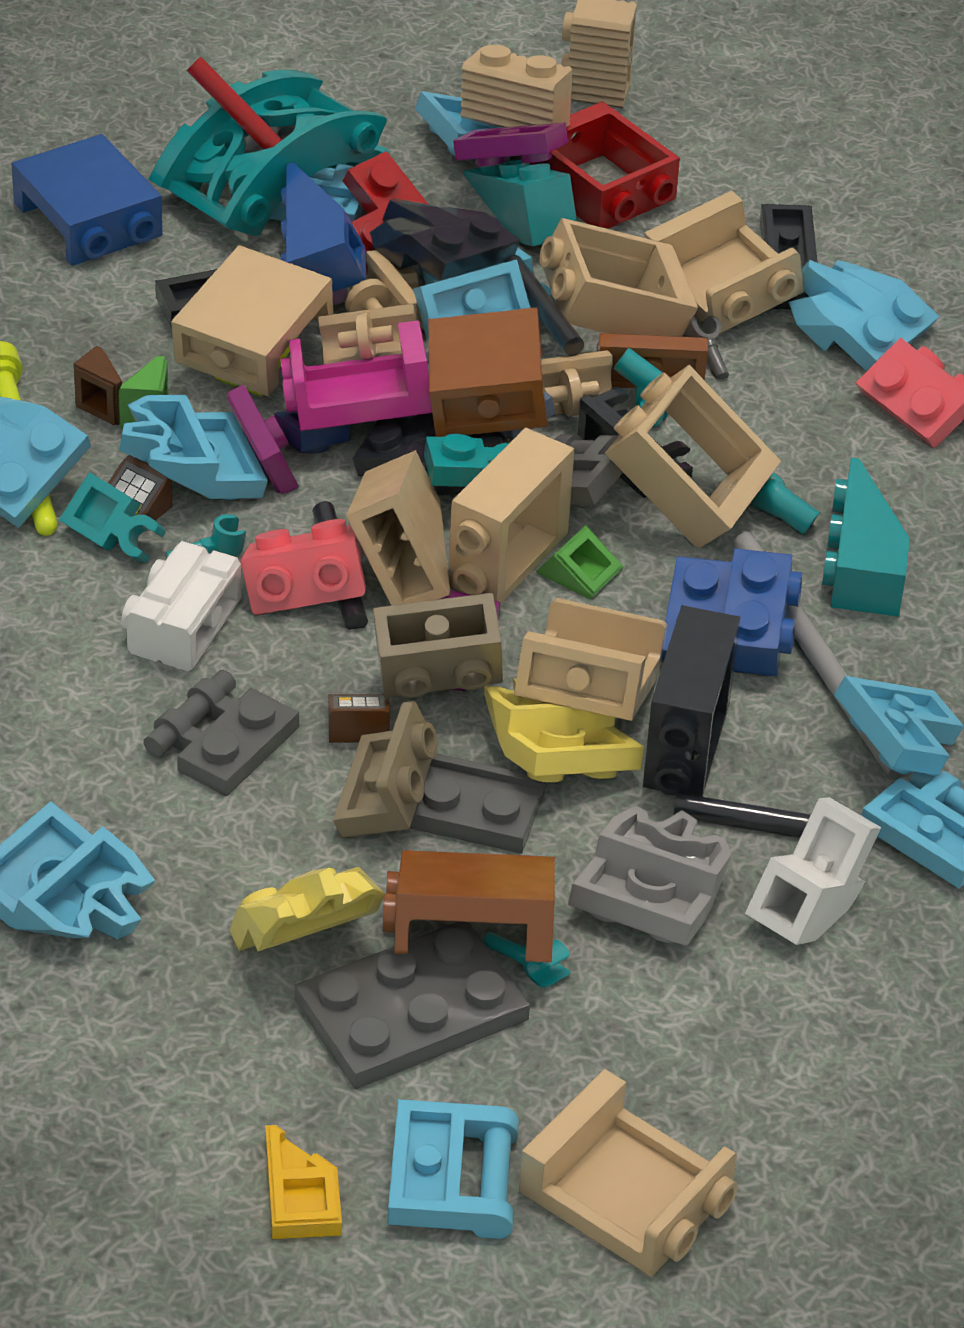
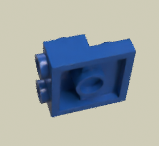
(751, 586)

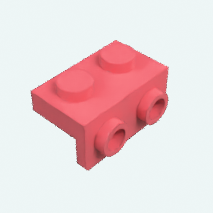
(916, 391)
(303, 568)

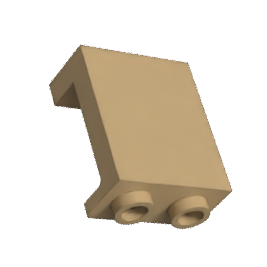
(729, 264)
(247, 317)
(592, 659)
(624, 1178)

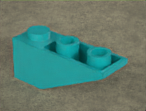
(525, 197)
(871, 547)

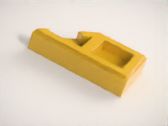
(301, 1190)

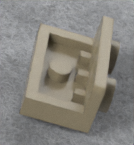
(387, 776)

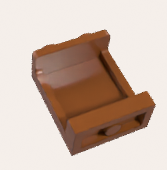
(486, 372)
(473, 890)

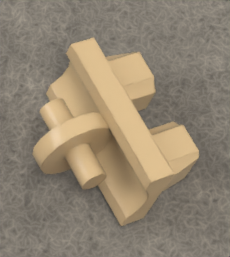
(383, 286)
(363, 333)
(576, 377)

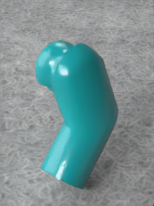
(640, 374)
(783, 503)

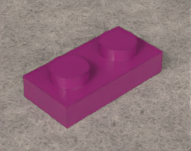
(494, 144)

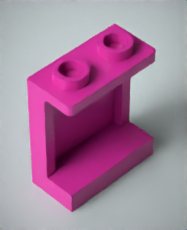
(359, 388)

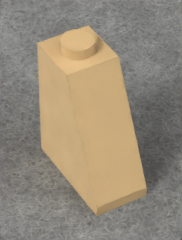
(402, 530)

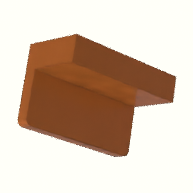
(665, 353)

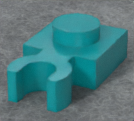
(457, 459)
(108, 517)

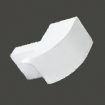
(820, 880)

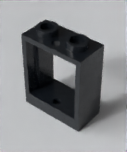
(691, 701)

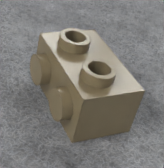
(438, 645)

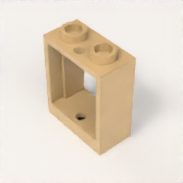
(616, 281)
(716, 431)
(510, 515)

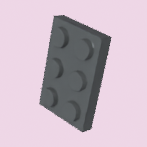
(411, 1006)

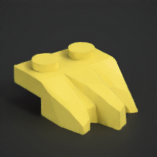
(559, 739)
(304, 907)

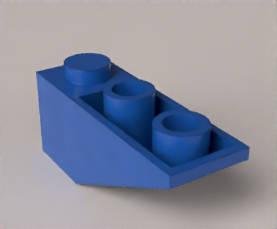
(320, 232)

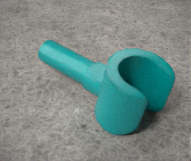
(224, 537)
(541, 973)

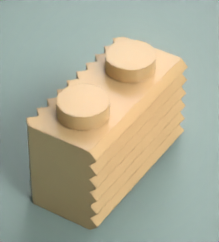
(600, 50)
(514, 89)

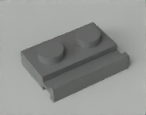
(478, 803)

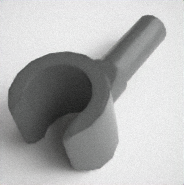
(711, 329)

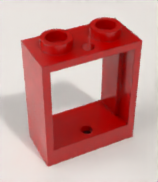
(649, 166)

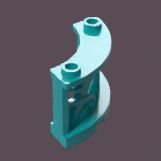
(215, 145)

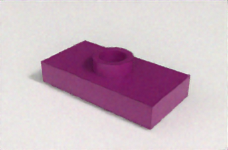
(265, 439)

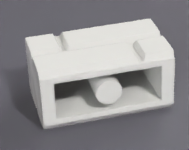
(182, 605)

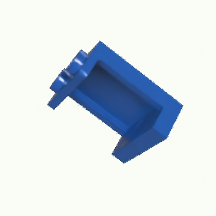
(89, 197)

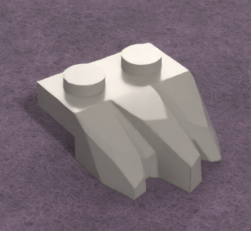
(653, 875)

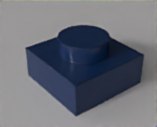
(312, 440)

